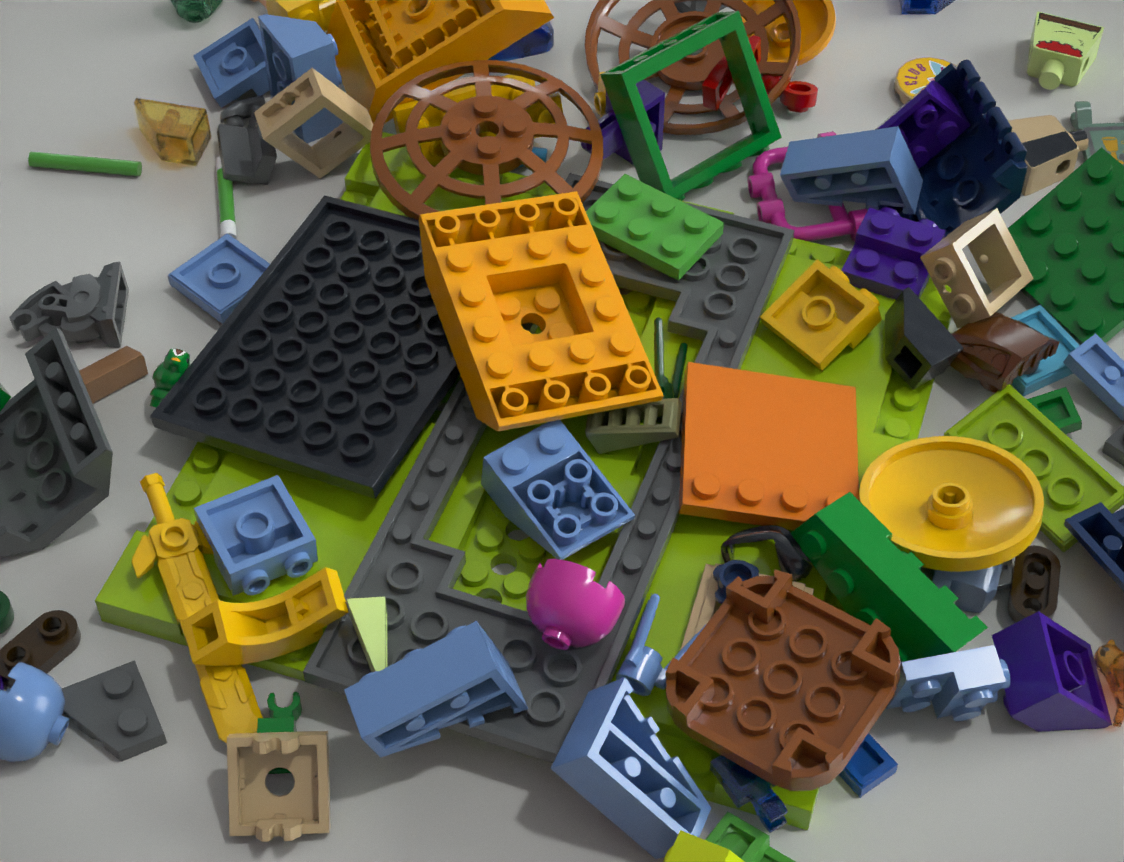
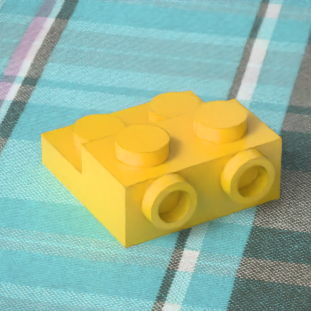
(822, 314)

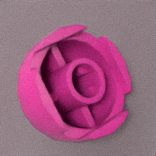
(570, 605)

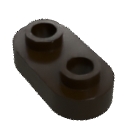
(1034, 590)
(39, 646)

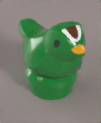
(168, 374)

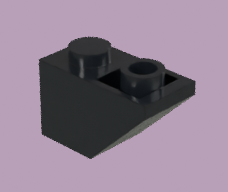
(917, 341)

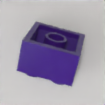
(1050, 677)

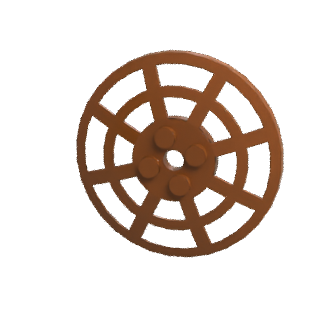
(693, 69)
(486, 154)

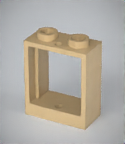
(311, 94)
(995, 256)

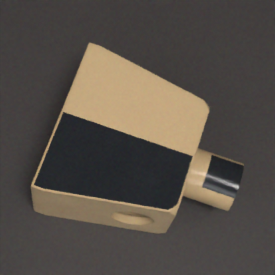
(1049, 149)

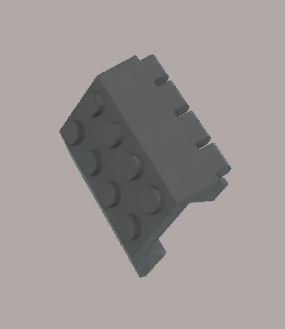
(50, 452)

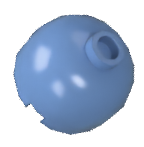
(30, 714)

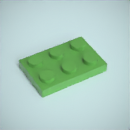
(653, 226)

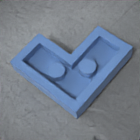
(1100, 371)

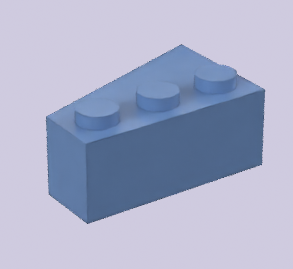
(853, 168)
(432, 690)
(627, 771)

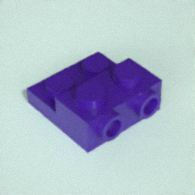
(890, 252)

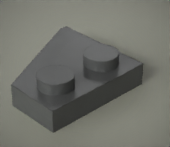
(116, 711)

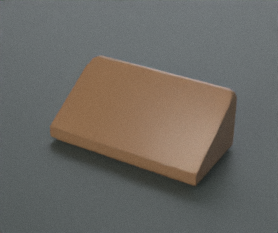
(113, 372)

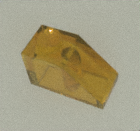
(174, 130)

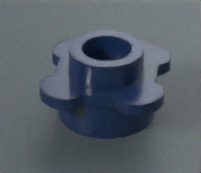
(728, 572)

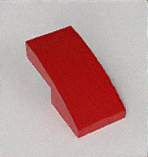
(720, 78)

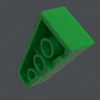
(882, 582)

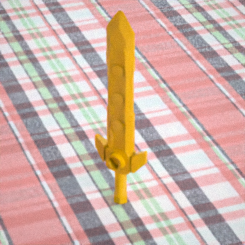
(190, 588)

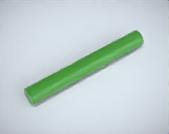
(85, 163)

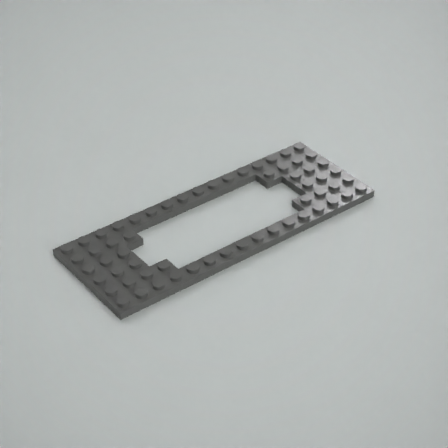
(716, 304)

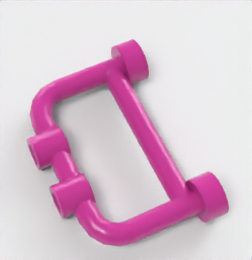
(772, 209)

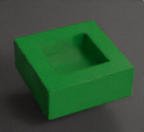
(1058, 409)

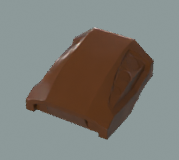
(1000, 350)

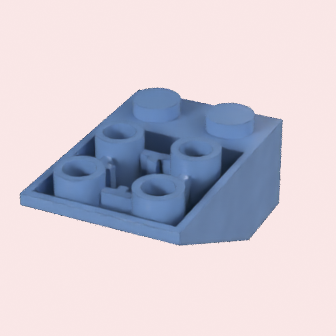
(553, 490)

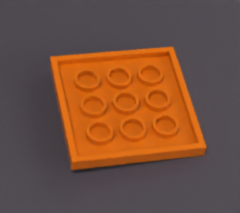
(765, 446)

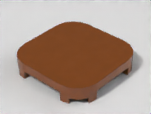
(783, 682)

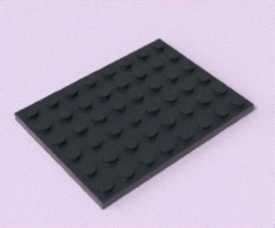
(324, 356)

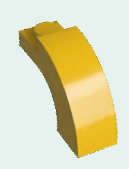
(265, 628)

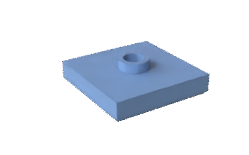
(219, 276)

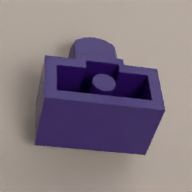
(613, 139)

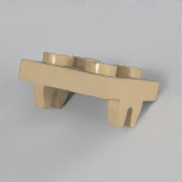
(267, 815)

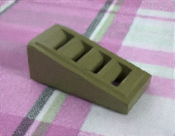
(609, 434)

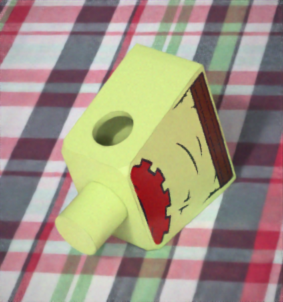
(1061, 50)

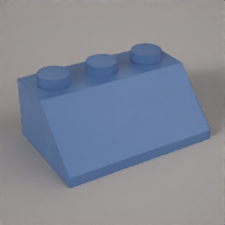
(290, 51)

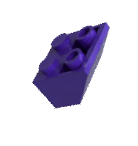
(928, 122)

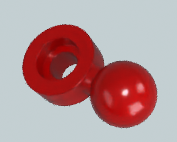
(797, 95)

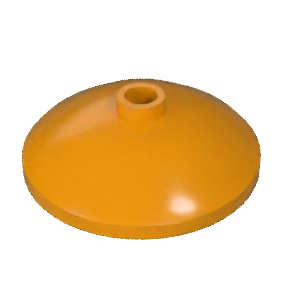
(817, 27)

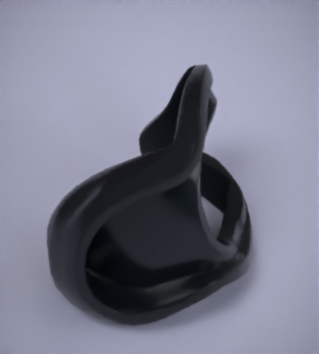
(789, 553)

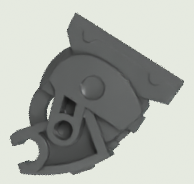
(81, 309)

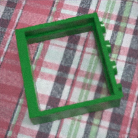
(636, 127)

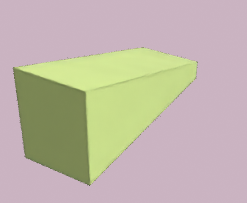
(371, 627)

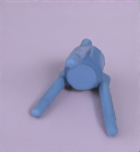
(642, 663)

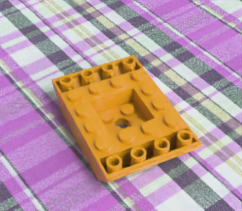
(397, 40)
(541, 267)

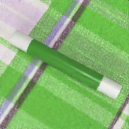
(226, 202)

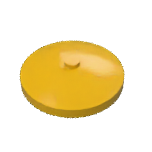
(954, 501)

